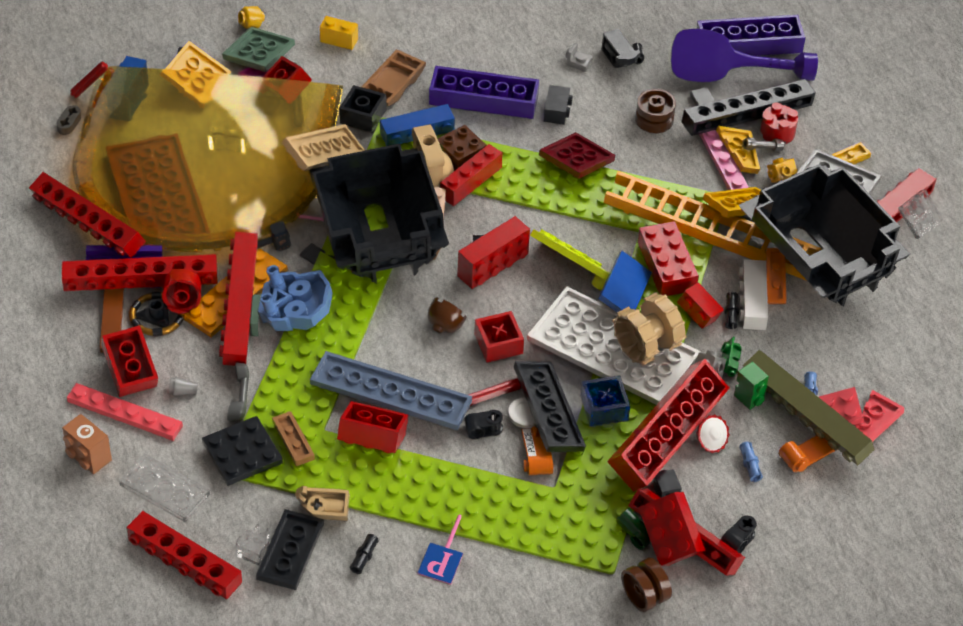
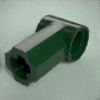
(635, 528)

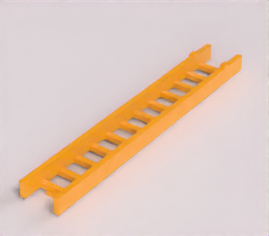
(691, 229)

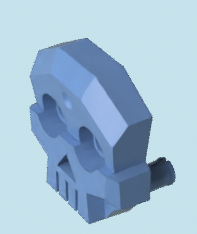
(294, 299)

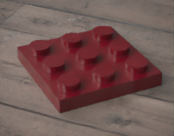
(577, 155)

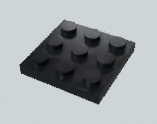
(242, 450)

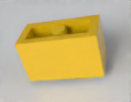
(338, 32)

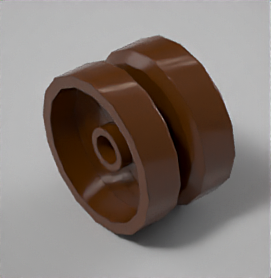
(655, 110)
(646, 584)

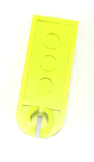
(574, 255)

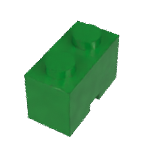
(751, 385)

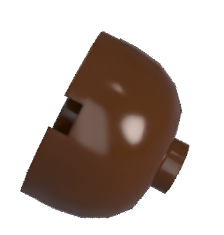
(445, 316)

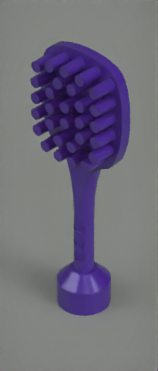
(708, 57)

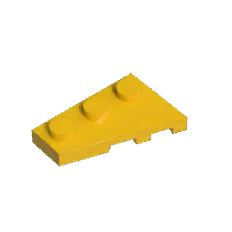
(745, 159)

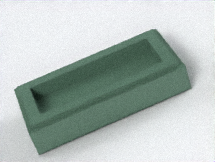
(255, 317)

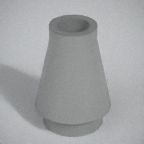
(181, 386)

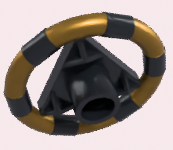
(155, 314)

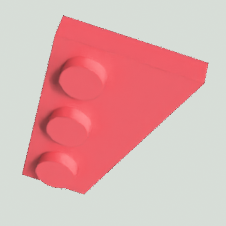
(878, 415)

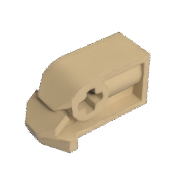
(333, 502)

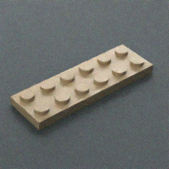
(313, 148)

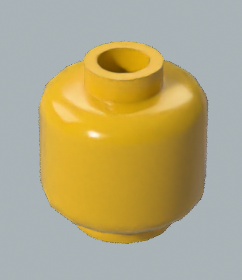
(250, 17)

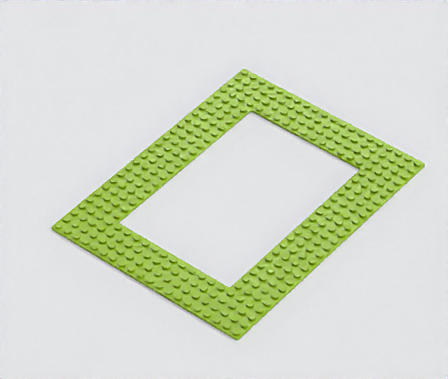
(559, 523)

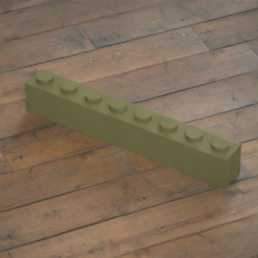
(813, 411)

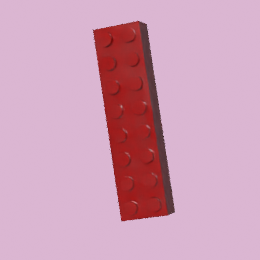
(668, 425)

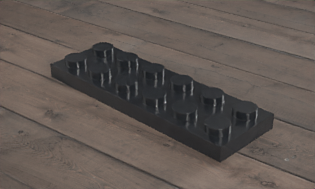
(549, 406)

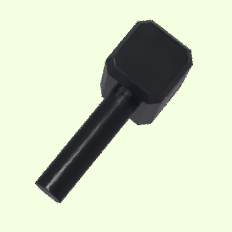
(278, 237)

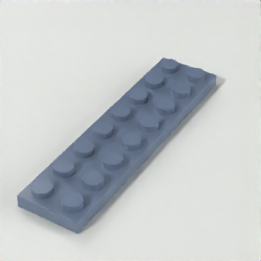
(391, 390)

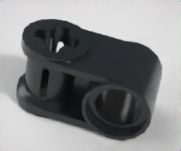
(482, 425)
(740, 533)

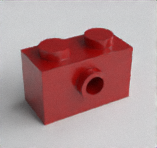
(700, 305)

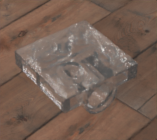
(920, 214)

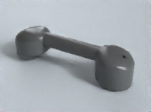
(237, 409)

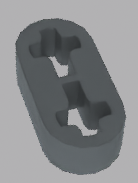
(65, 118)

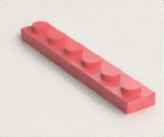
(124, 411)

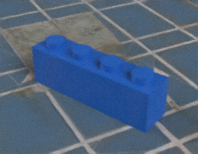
(399, 128)

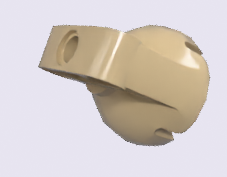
(437, 161)

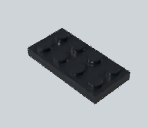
(290, 549)

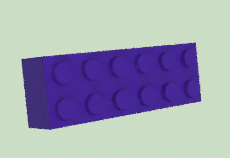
(760, 34)
(484, 92)

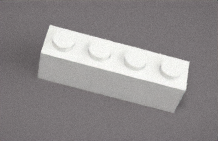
(754, 294)

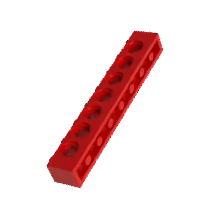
(87, 215)
(134, 272)

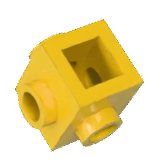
(781, 169)

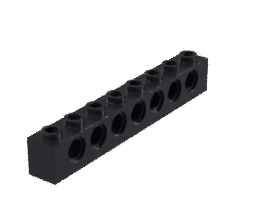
(746, 107)

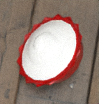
(713, 433)

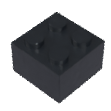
(362, 108)

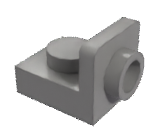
(578, 59)

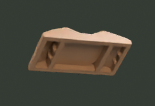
(395, 75)

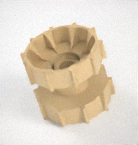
(654, 326)

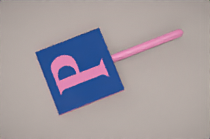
(440, 561)

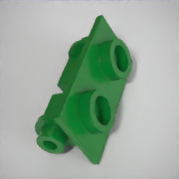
(731, 351)

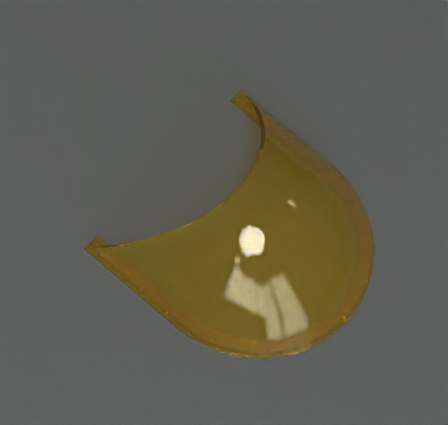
(198, 152)

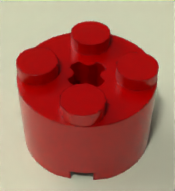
(779, 123)
(181, 291)

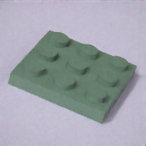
(258, 49)

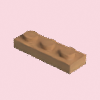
(293, 438)

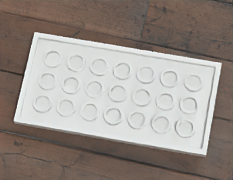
(584, 335)

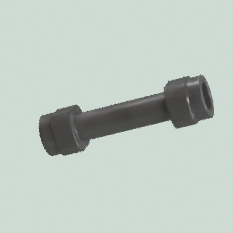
(750, 143)

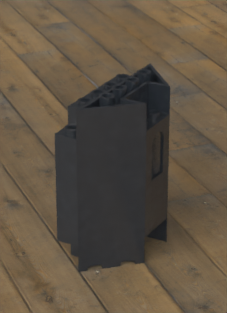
(409, 201)
(841, 218)

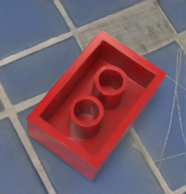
(129, 361)
(372, 427)
(671, 528)

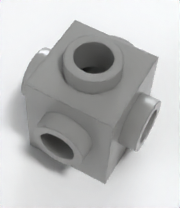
(716, 362)

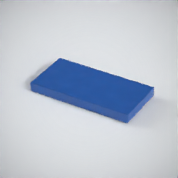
(625, 283)

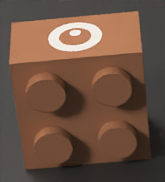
(86, 444)

